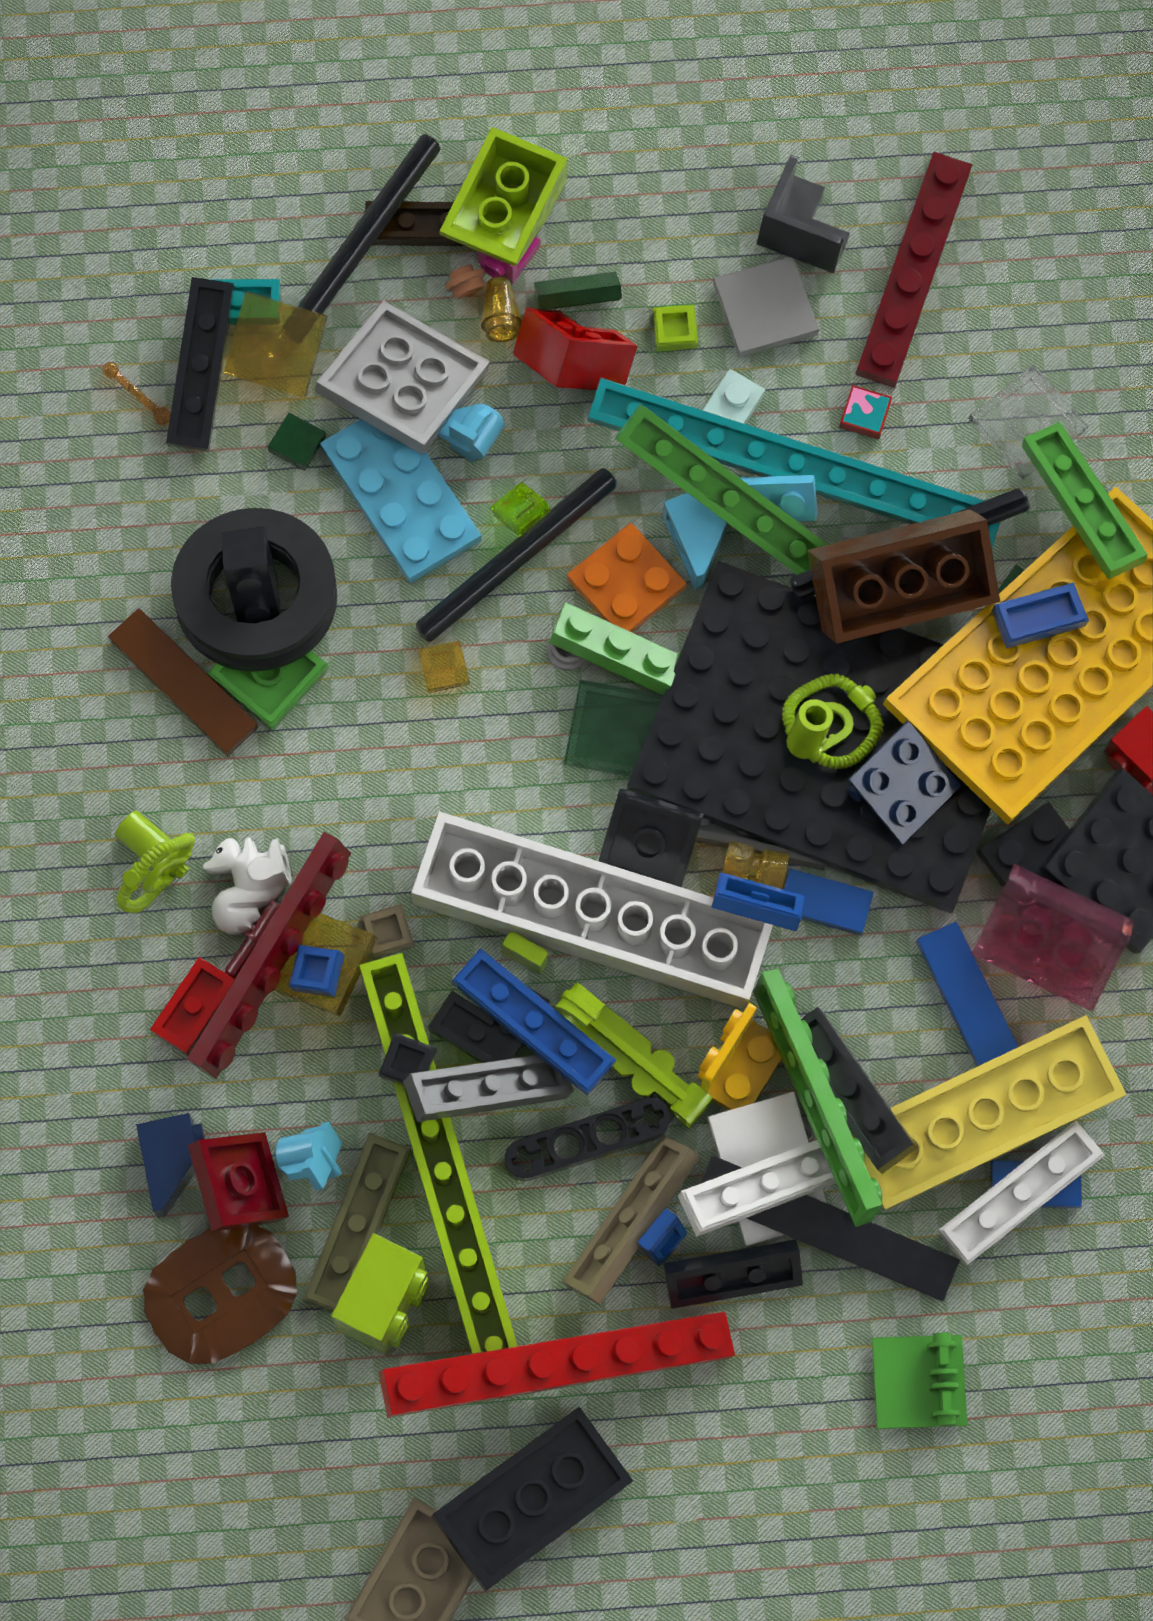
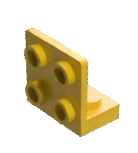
(742, 1065)

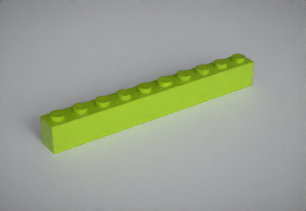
(442, 1172)

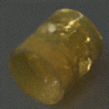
(769, 865)

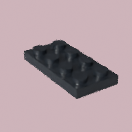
(532, 1499)

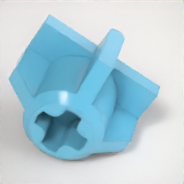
(472, 430)
(310, 1155)

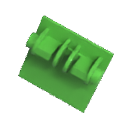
(919, 1381)

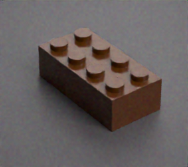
(904, 576)

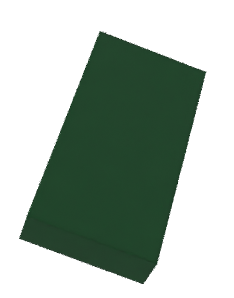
(577, 291)

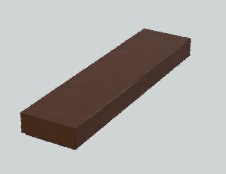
(183, 682)

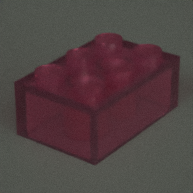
(1053, 937)

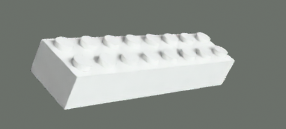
(589, 910)

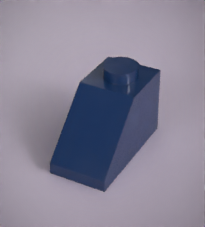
(168, 1158)

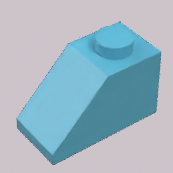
(695, 533)

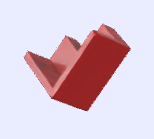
(572, 353)

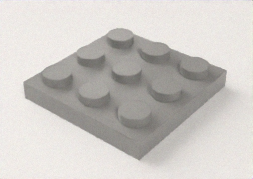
(402, 377)

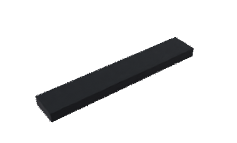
(863, 1245)

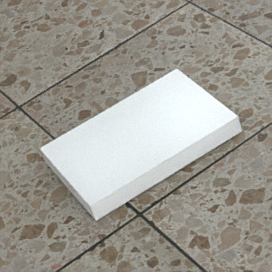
(756, 1134)

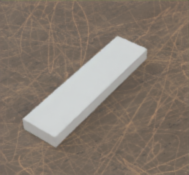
(756, 1188)
(1020, 1193)

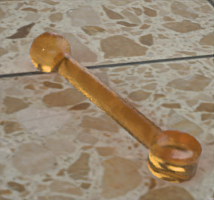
(161, 414)

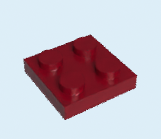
(238, 1181)

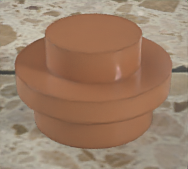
(465, 281)

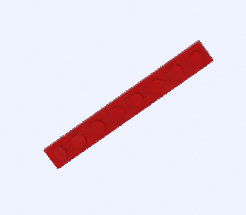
(555, 1364)

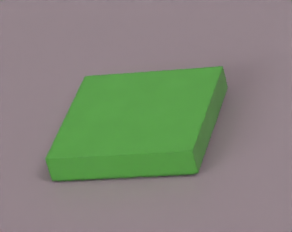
(272, 692)

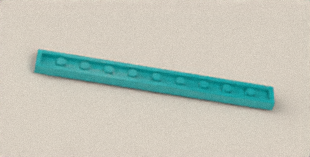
(776, 455)

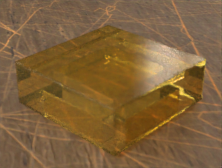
(443, 667)

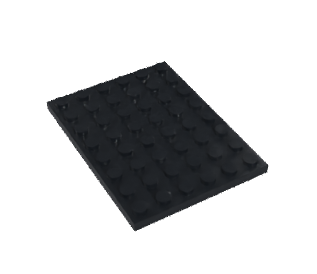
(726, 752)

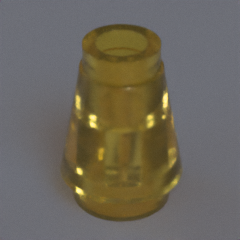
(500, 312)

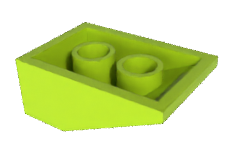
(506, 197)

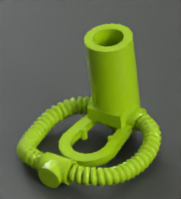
(809, 728)
(155, 850)

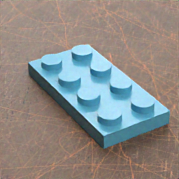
(401, 498)

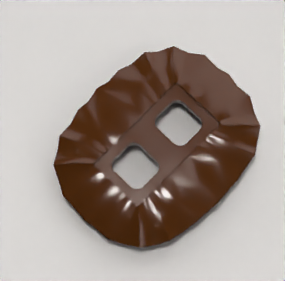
(238, 1319)

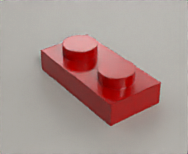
(192, 1006)

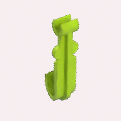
(633, 1055)

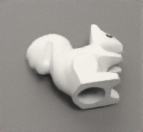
(256, 882)

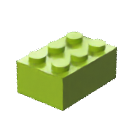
(381, 1294)

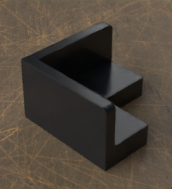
(790, 225)

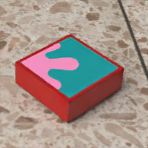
(865, 412)

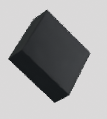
(406, 1057)

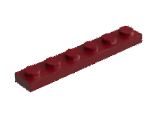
(914, 269)
(264, 965)

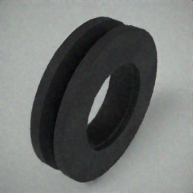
(266, 643)

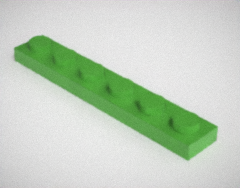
(718, 489)
(812, 1085)

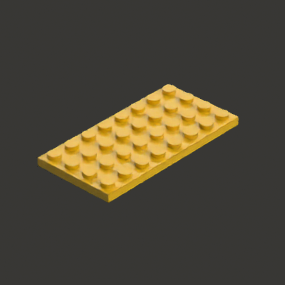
(1031, 710)

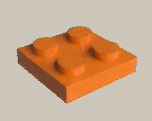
(626, 580)

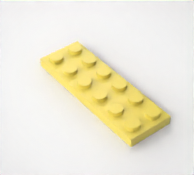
(999, 1108)

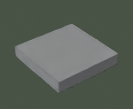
(766, 306)

